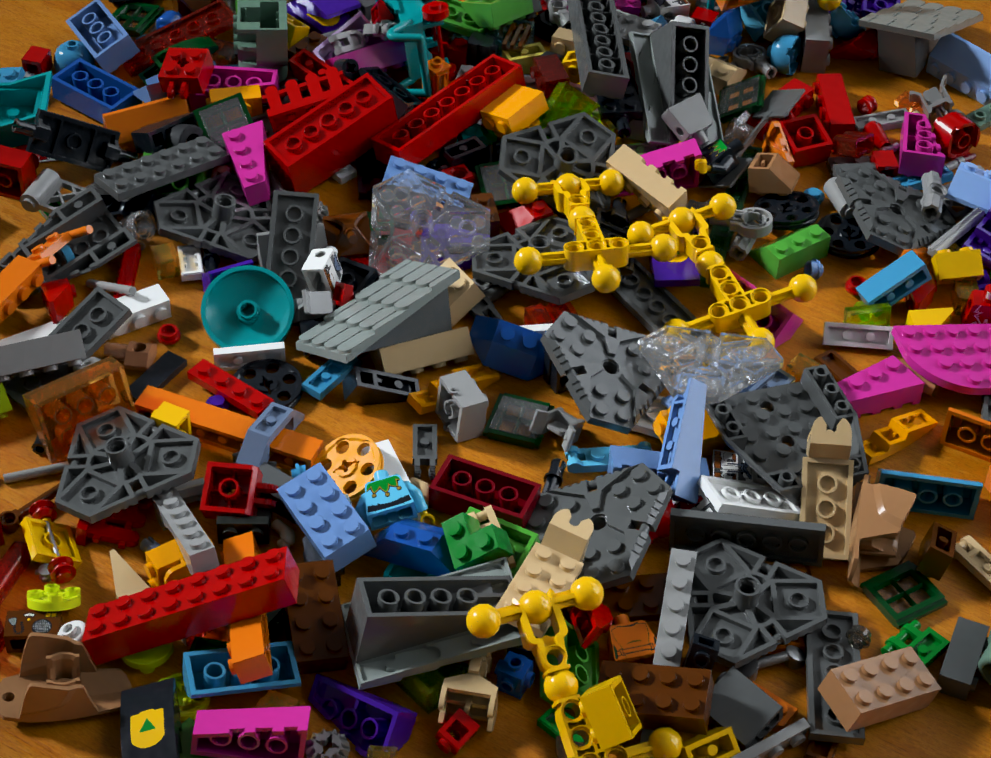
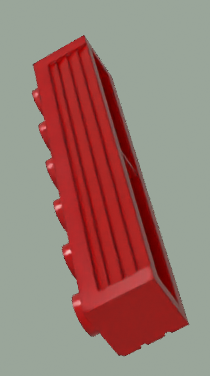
(129, 267)

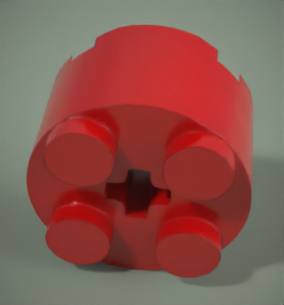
(956, 134)

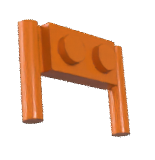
(44, 252)

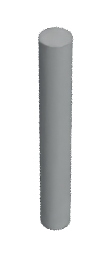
(111, 287)
(34, 472)

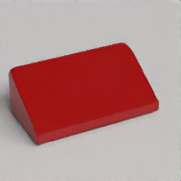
(381, 12)

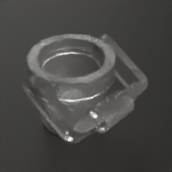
(739, 129)
(141, 226)

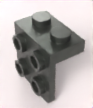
(236, 525)

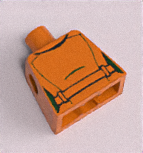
(631, 641)

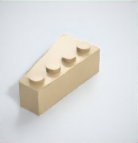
(647, 182)

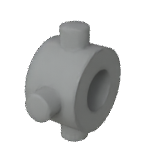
(43, 573)

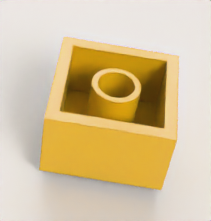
(610, 713)

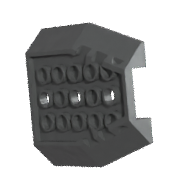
(760, 434)

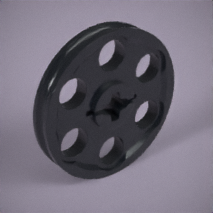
(790, 212)
(840, 237)
(274, 381)

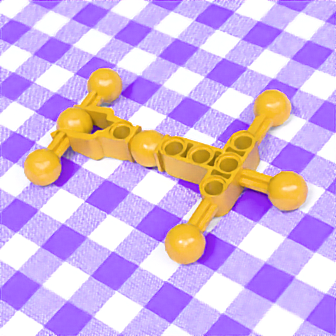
(590, 249)
(733, 305)
(559, 682)

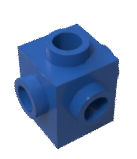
(514, 674)

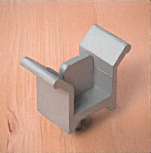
(934, 100)
(313, 305)
(559, 423)

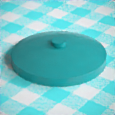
(247, 307)

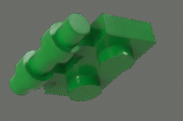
(926, 644)

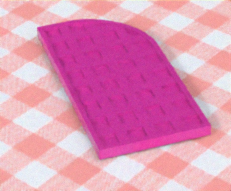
(949, 355)

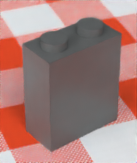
(744, 708)

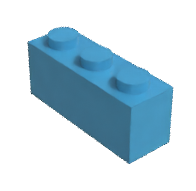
(895, 280)

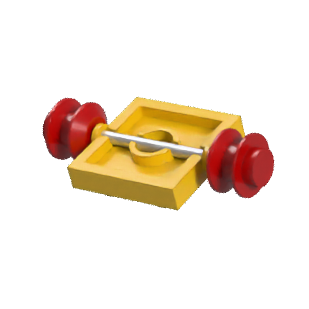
(51, 542)

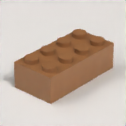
(878, 688)

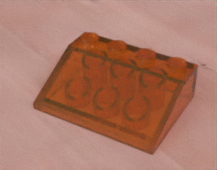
(73, 399)

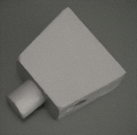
(689, 119)

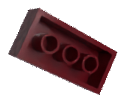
(468, 483)

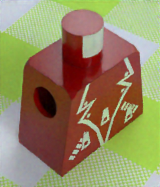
(978, 307)

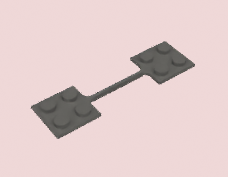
(776, 105)

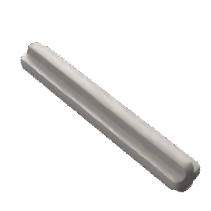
(956, 231)

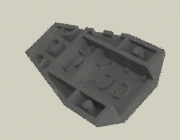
(89, 250)

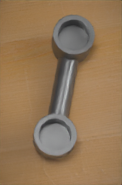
(793, 658)

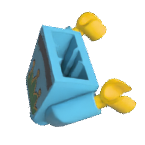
(390, 501)

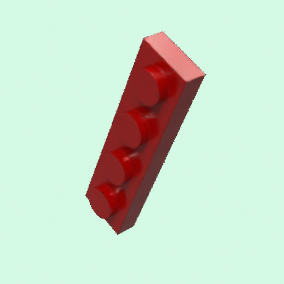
(231, 388)

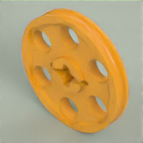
(351, 458)

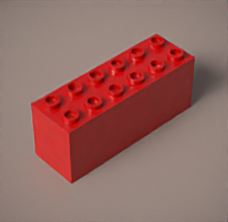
(330, 134)

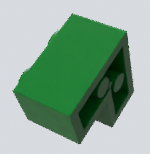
(471, 544)

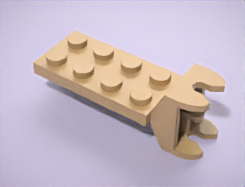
(829, 485)
(552, 563)
(471, 693)

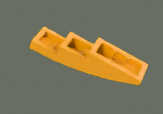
(425, 400)
(897, 435)

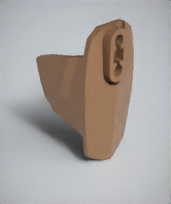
(877, 528)
(59, 683)

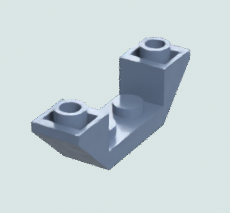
(259, 436)

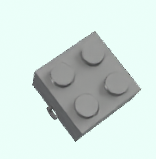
(461, 406)

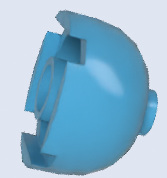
(845, 23)
(70, 52)
(784, 53)

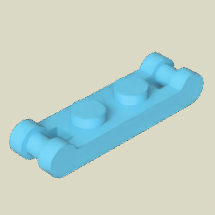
(594, 458)

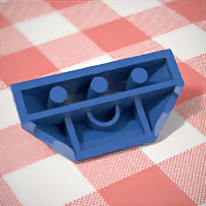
(726, 32)
(508, 347)
(414, 547)

